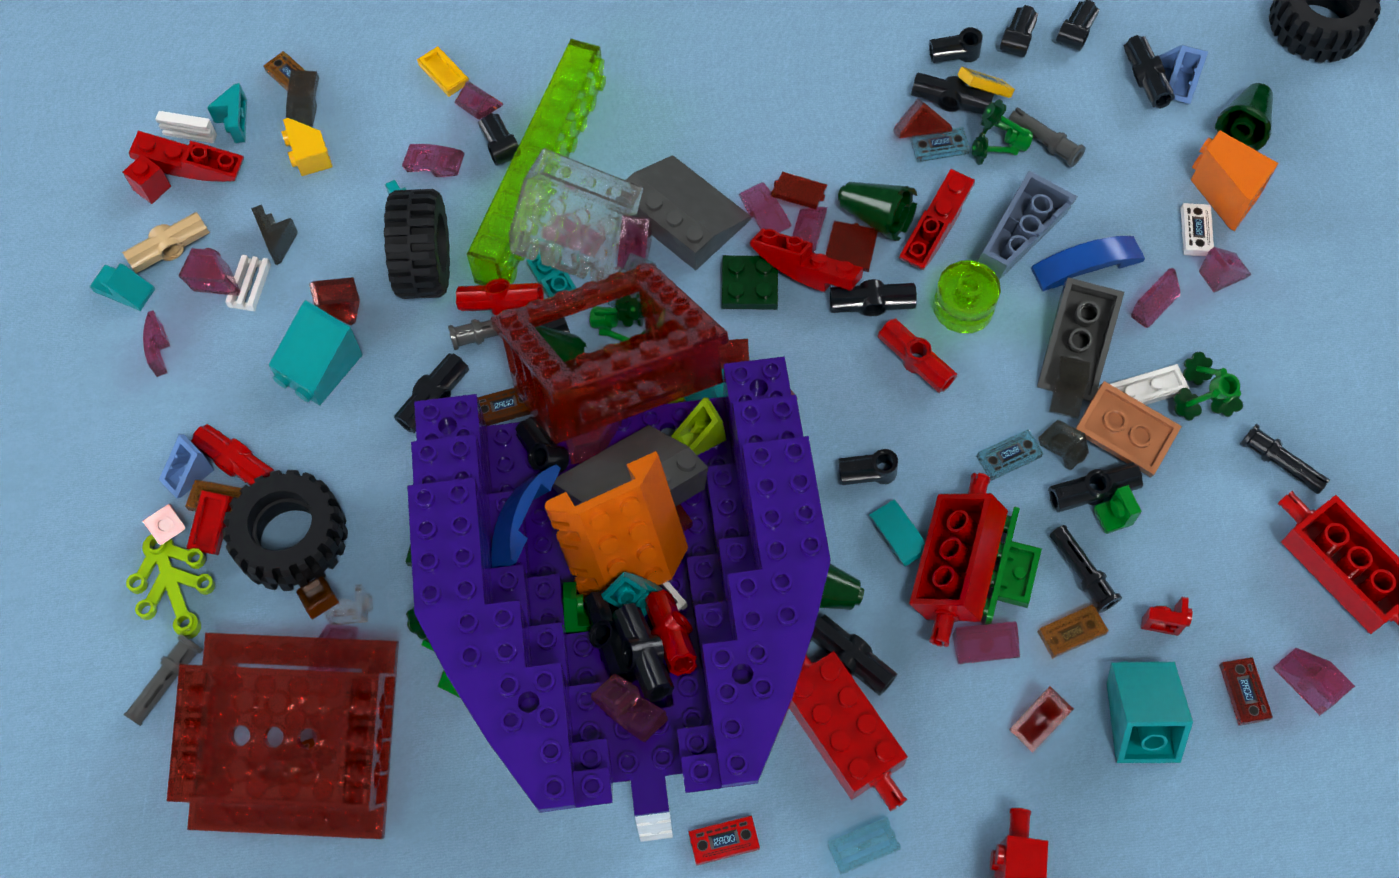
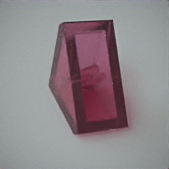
(634, 238)
(1222, 269)

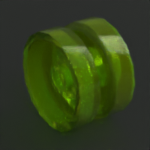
(966, 296)

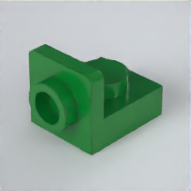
(1119, 511)
(574, 612)

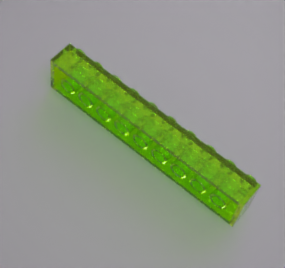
(553, 127)

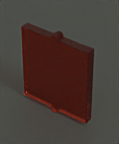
(799, 190)
(852, 244)

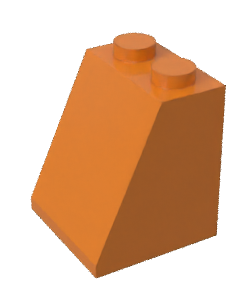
(1231, 176)

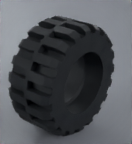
(1322, 36)
(417, 243)
(265, 501)

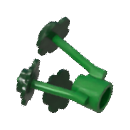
(1016, 136)
(626, 310)
(1223, 389)

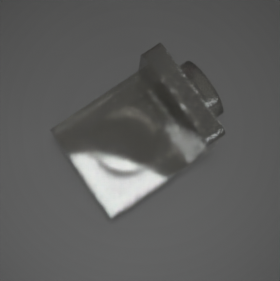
(1066, 443)

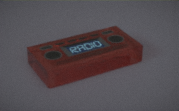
(1246, 691)

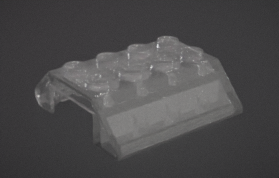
(572, 216)

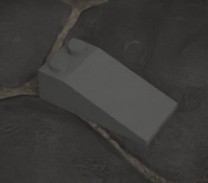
(1081, 331)

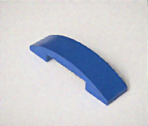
(1085, 259)
(507, 540)

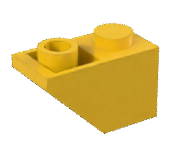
(307, 146)

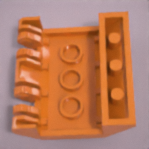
(621, 530)

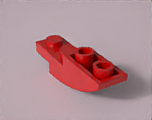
(187, 161)
(937, 220)
(796, 260)

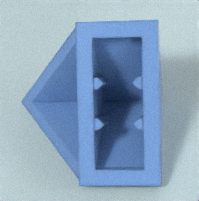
(1183, 69)
(184, 467)

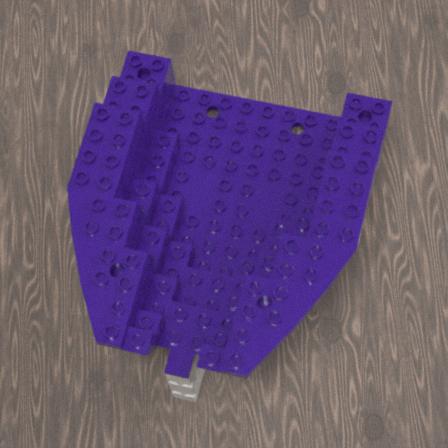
(747, 580)

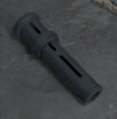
(1273, 451)
(1092, 580)

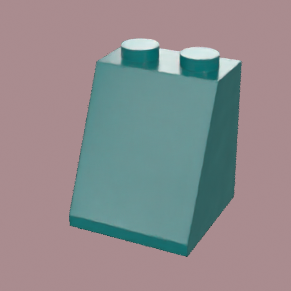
(314, 354)
(1148, 712)

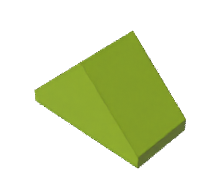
(701, 428)

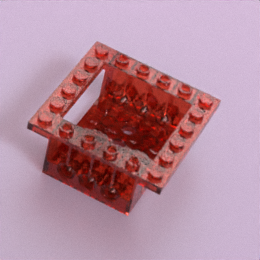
(623, 378)
(287, 788)

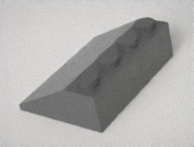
(686, 210)
(608, 469)

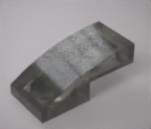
(301, 96)

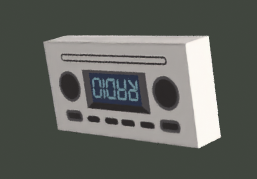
(1196, 229)

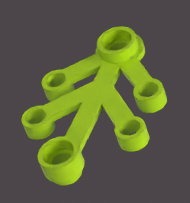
(168, 580)

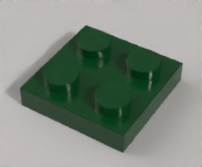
(749, 283)

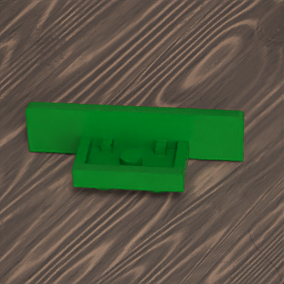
(1016, 571)

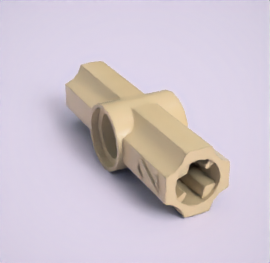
(166, 242)

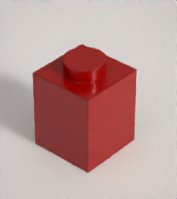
(146, 179)

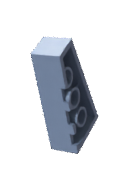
(1026, 221)

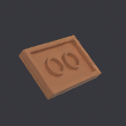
(1128, 428)

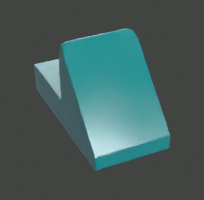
(231, 110)
(122, 286)

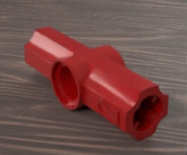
(497, 296)
(928, 366)
(230, 455)
(673, 630)

